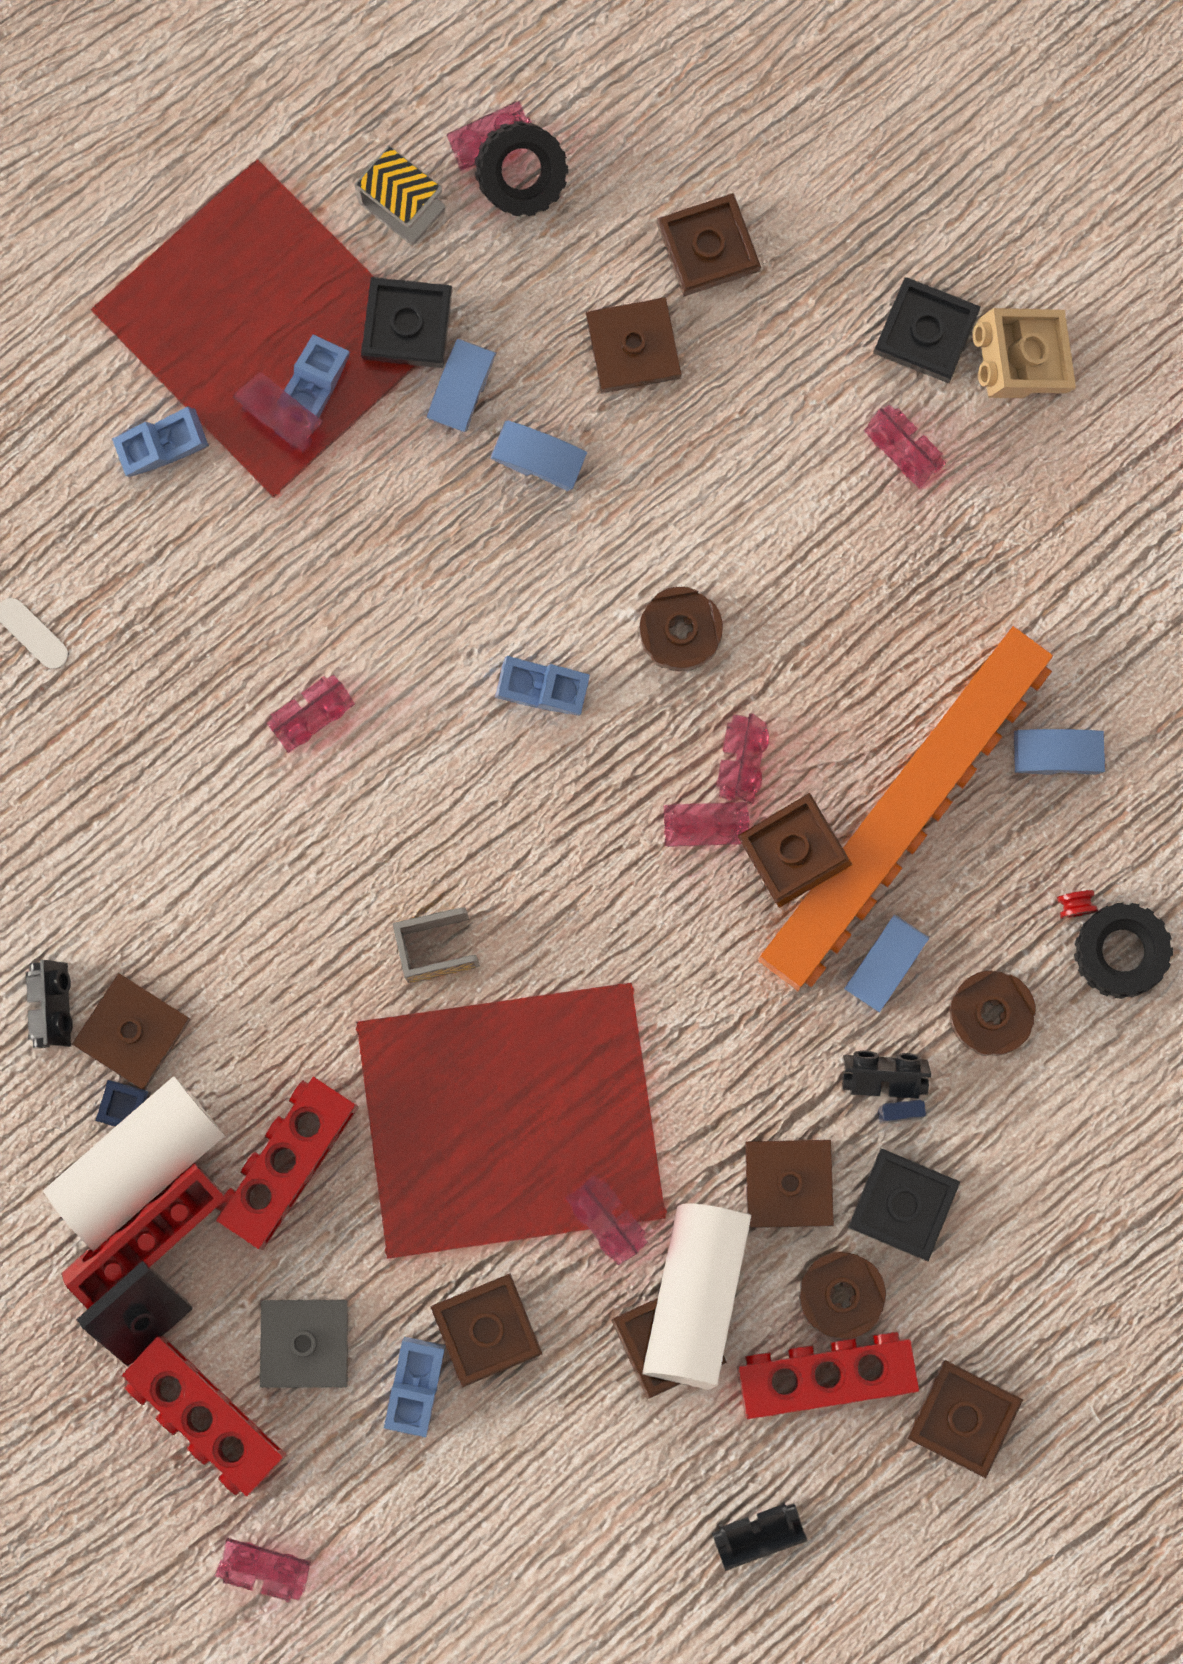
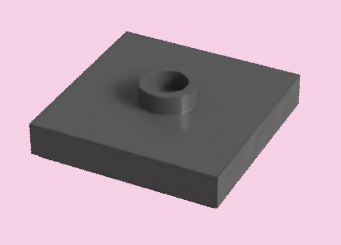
(304, 1343)

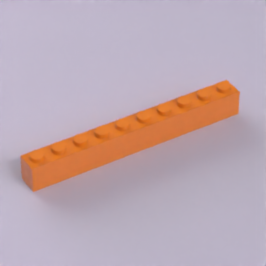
(906, 807)

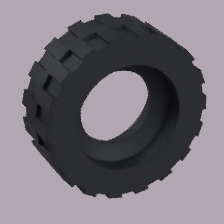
(552, 174)
(1133, 919)

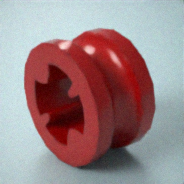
(1077, 904)

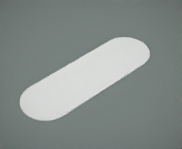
(32, 633)

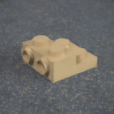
(1024, 352)

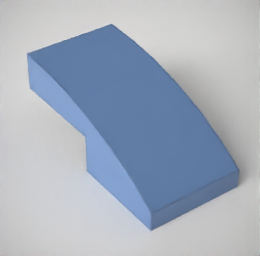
(317, 374)
(461, 385)
(160, 443)
(538, 454)
(542, 686)
(1059, 751)
(887, 963)
(414, 1386)

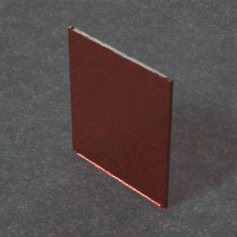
(243, 298)
(504, 1114)

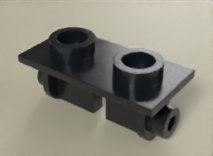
(50, 985)
(868, 1070)
(770, 1533)

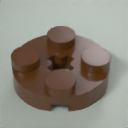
(695, 610)
(986, 1037)
(850, 1271)

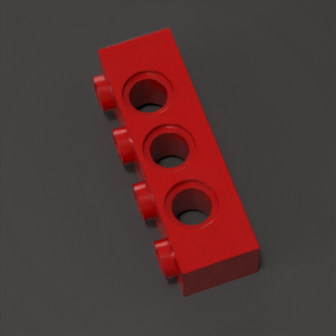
(260, 1225)
(144, 1236)
(895, 1377)
(260, 1452)

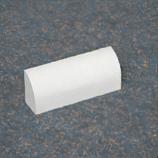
(133, 1163)
(697, 1295)

